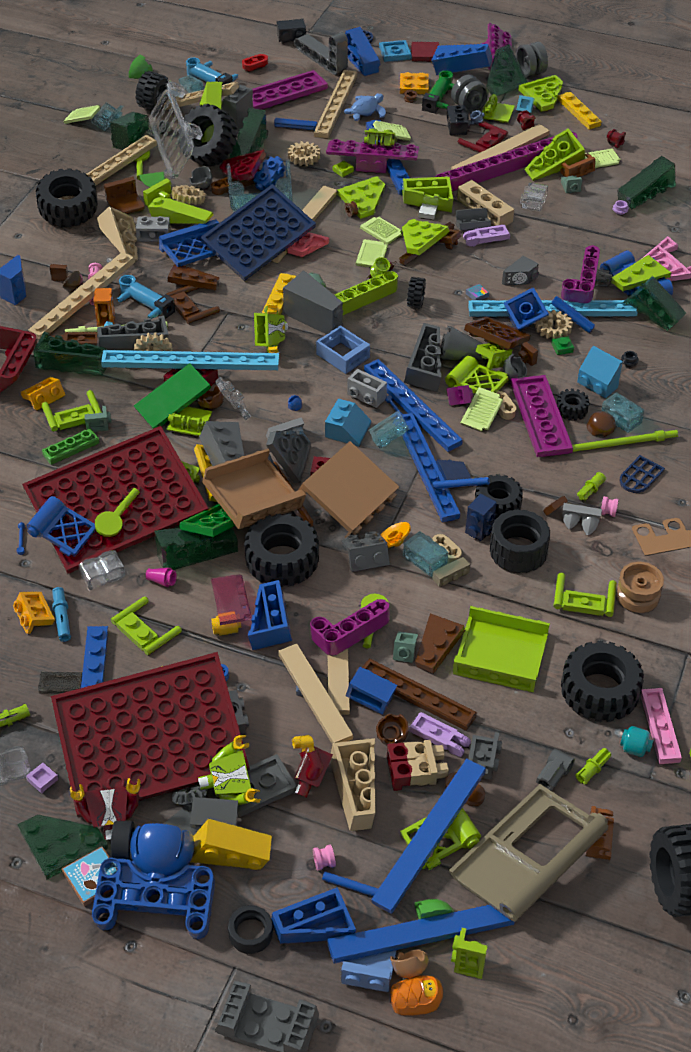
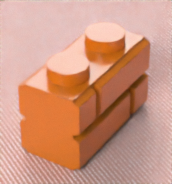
(104, 306)

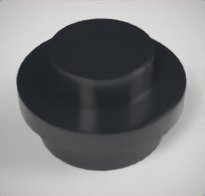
(630, 358)

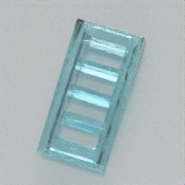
(191, 84)

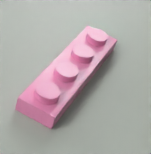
(660, 726)

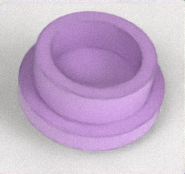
(620, 207)

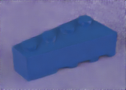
(461, 57)

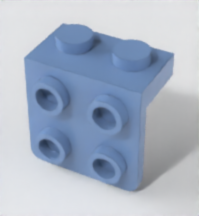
(369, 971)

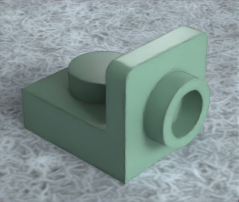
(571, 184)
(98, 421)
(405, 646)

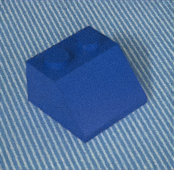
(12, 281)

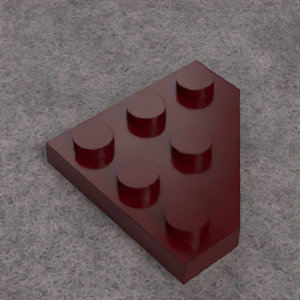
(244, 166)

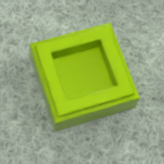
(343, 168)

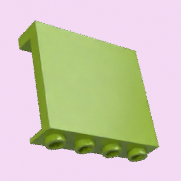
(501, 649)

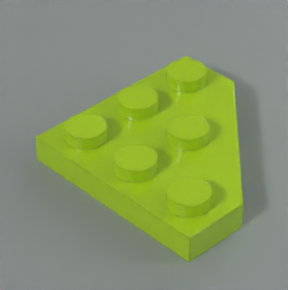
(544, 91)
(364, 194)
(422, 235)

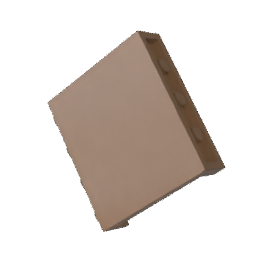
(350, 488)
(251, 489)

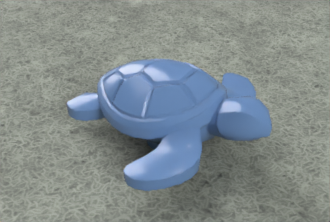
(366, 106)

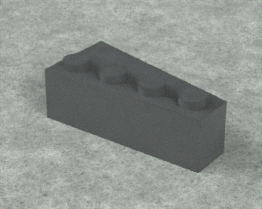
(124, 337)
(425, 360)
(221, 441)

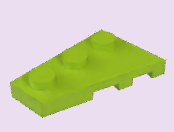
(639, 273)

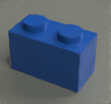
(371, 690)

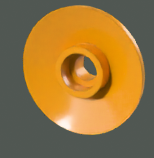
(396, 534)

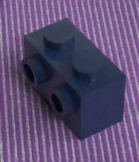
(480, 517)

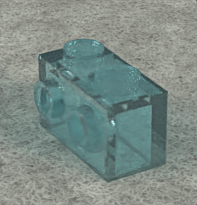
(625, 412)
(425, 553)

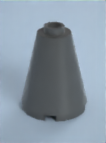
(458, 345)

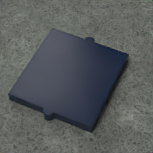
(453, 470)

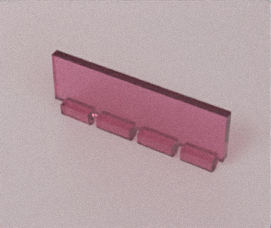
(231, 599)

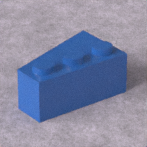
(361, 52)
(270, 618)
(313, 919)

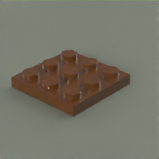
(497, 332)

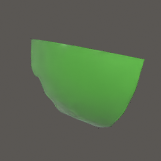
(138, 67)
(152, 178)
(431, 908)

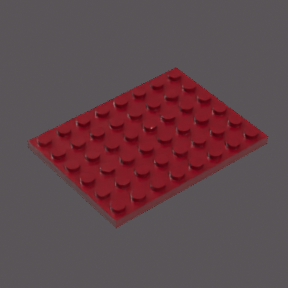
(105, 480)
(147, 728)

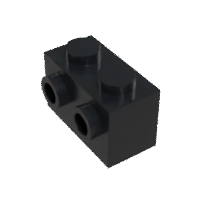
(290, 29)
(457, 120)

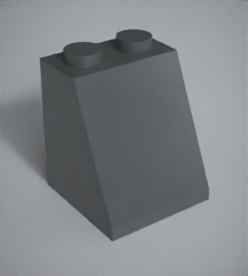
(238, 104)

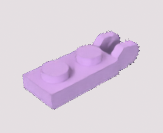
(486, 235)
(439, 734)

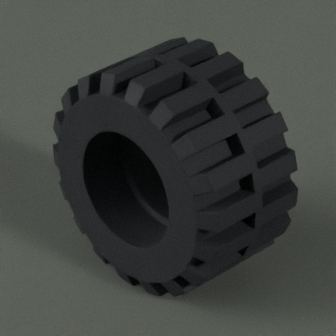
(150, 89)
(504, 491)

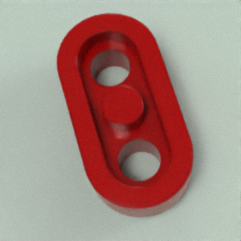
(254, 62)

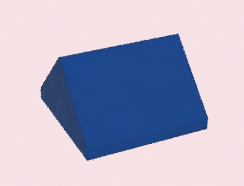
(525, 309)

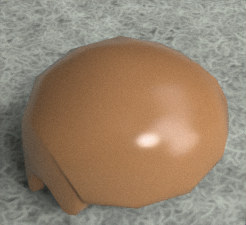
(410, 963)

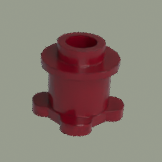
(526, 119)
(616, 138)

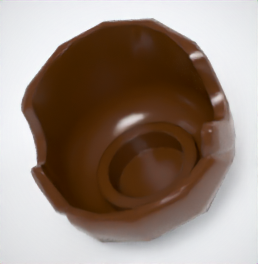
(211, 399)
(601, 423)
(392, 729)

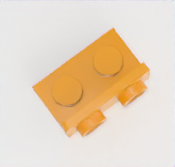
(44, 391)
(32, 610)

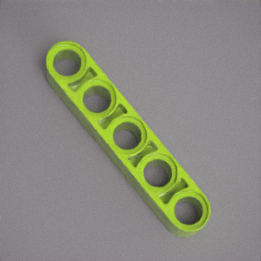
(368, 291)

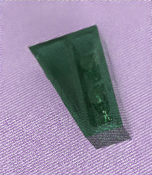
(656, 303)

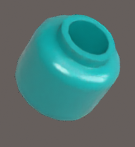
(636, 741)

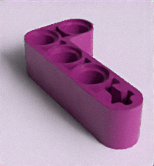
(583, 289)
(349, 631)

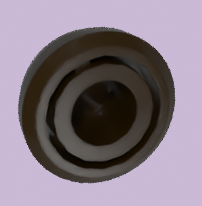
(73, 281)

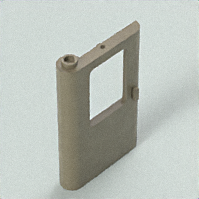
(509, 877)

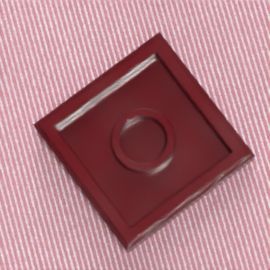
(423, 50)

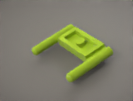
(73, 416)
(584, 602)
(138, 631)

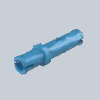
(60, 608)

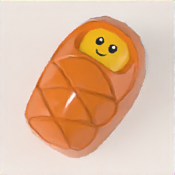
(416, 995)

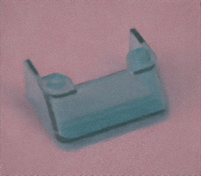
(236, 189)

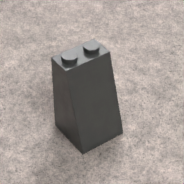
(312, 303)

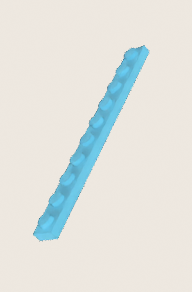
(594, 308)
(198, 360)

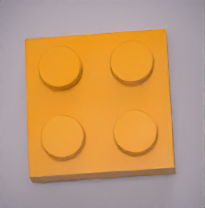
(414, 81)

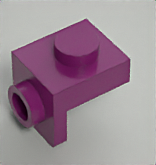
(459, 395)

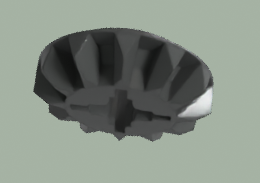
(185, 795)

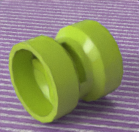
(380, 266)

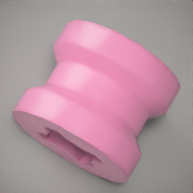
(609, 506)
(324, 857)

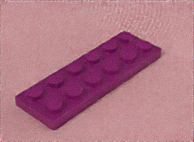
(288, 89)
(541, 416)

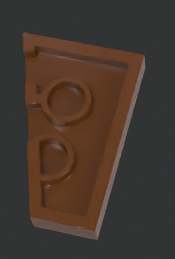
(191, 277)

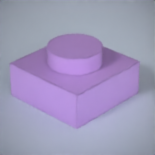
(42, 777)

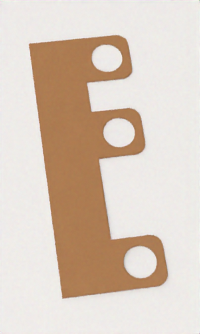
(673, 540)

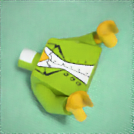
(269, 328)
(230, 774)

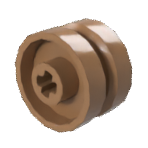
(639, 587)

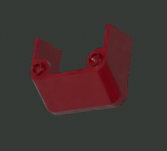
(18, 348)

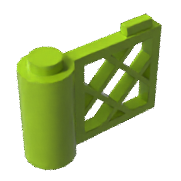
(467, 372)
(461, 832)

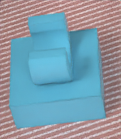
(525, 103)

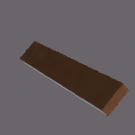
(425, 697)

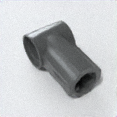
(556, 766)

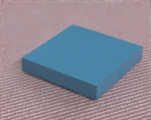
(395, 50)

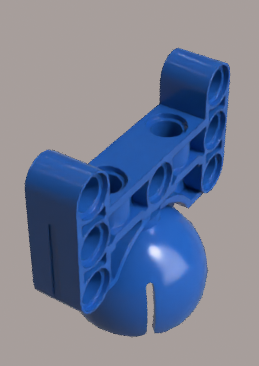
(158, 868)

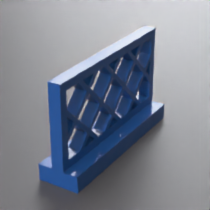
(184, 237)

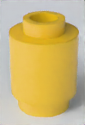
(224, 629)

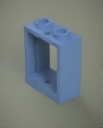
(359, 353)

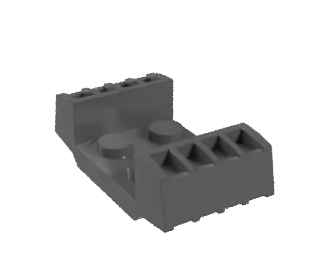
(266, 1022)

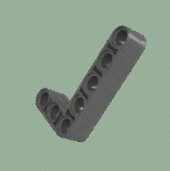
(333, 58)

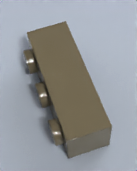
(451, 571)

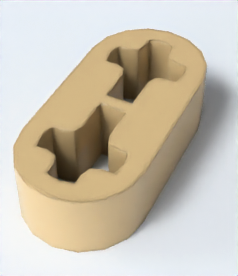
(507, 404)
(449, 545)

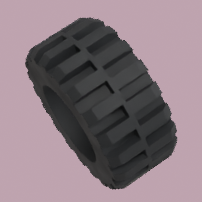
(223, 136)
(68, 211)
(282, 531)
(597, 701)
(672, 868)

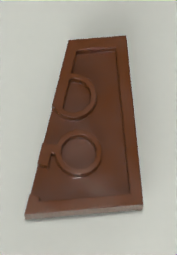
(437, 642)

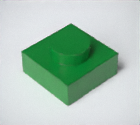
(562, 345)

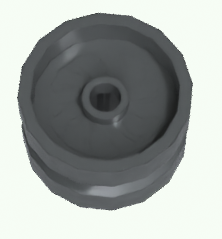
(532, 58)
(470, 93)

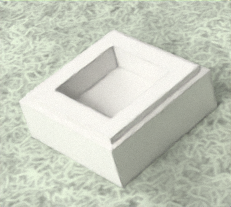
(427, 211)

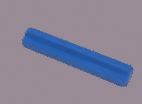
(297, 124)
(575, 315)

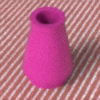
(162, 576)

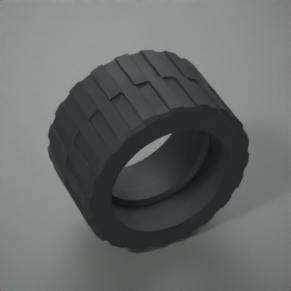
(519, 557)

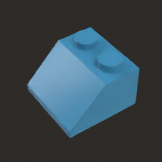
(600, 372)
(347, 423)

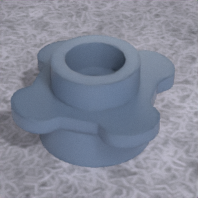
(476, 117)

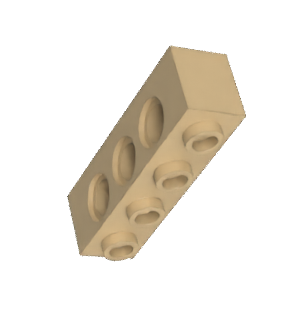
(475, 196)

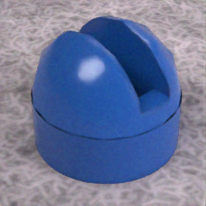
(294, 403)

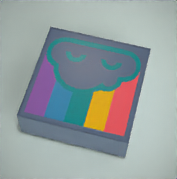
(477, 292)

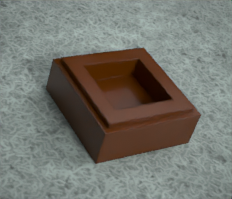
(58, 272)
(555, 505)

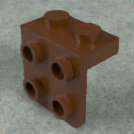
(123, 195)

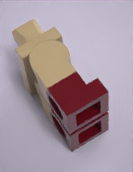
(415, 764)

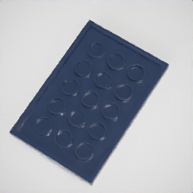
(258, 232)

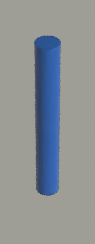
(461, 483)
(350, 884)

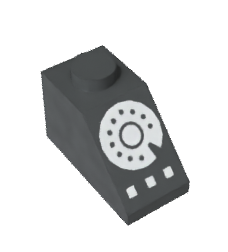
(520, 272)

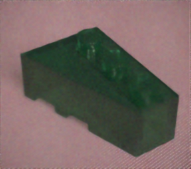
(128, 129)

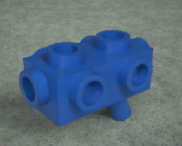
(270, 173)

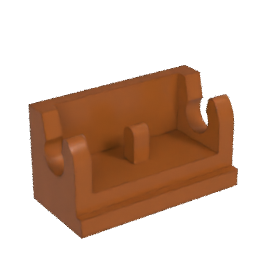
(580, 168)
(603, 846)

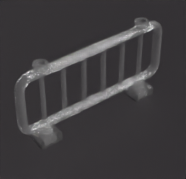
(188, 130)

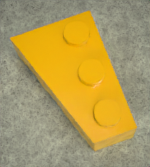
(231, 846)

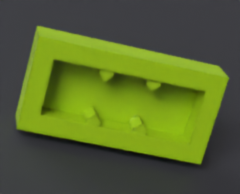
(161, 190)

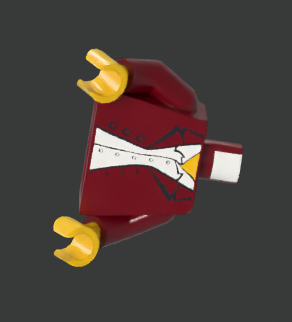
(312, 766)
(107, 805)

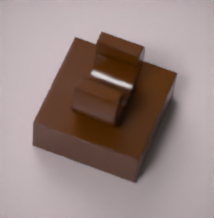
(451, 238)
(528, 354)

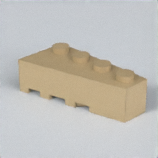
(355, 779)

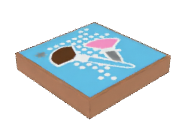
(84, 875)

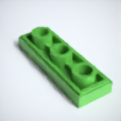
(70, 446)

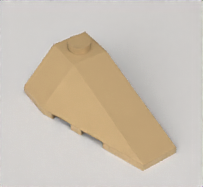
(119, 230)

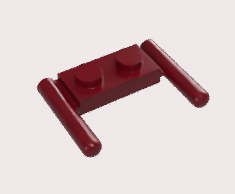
(489, 140)

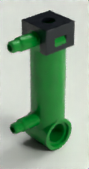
(431, 100)

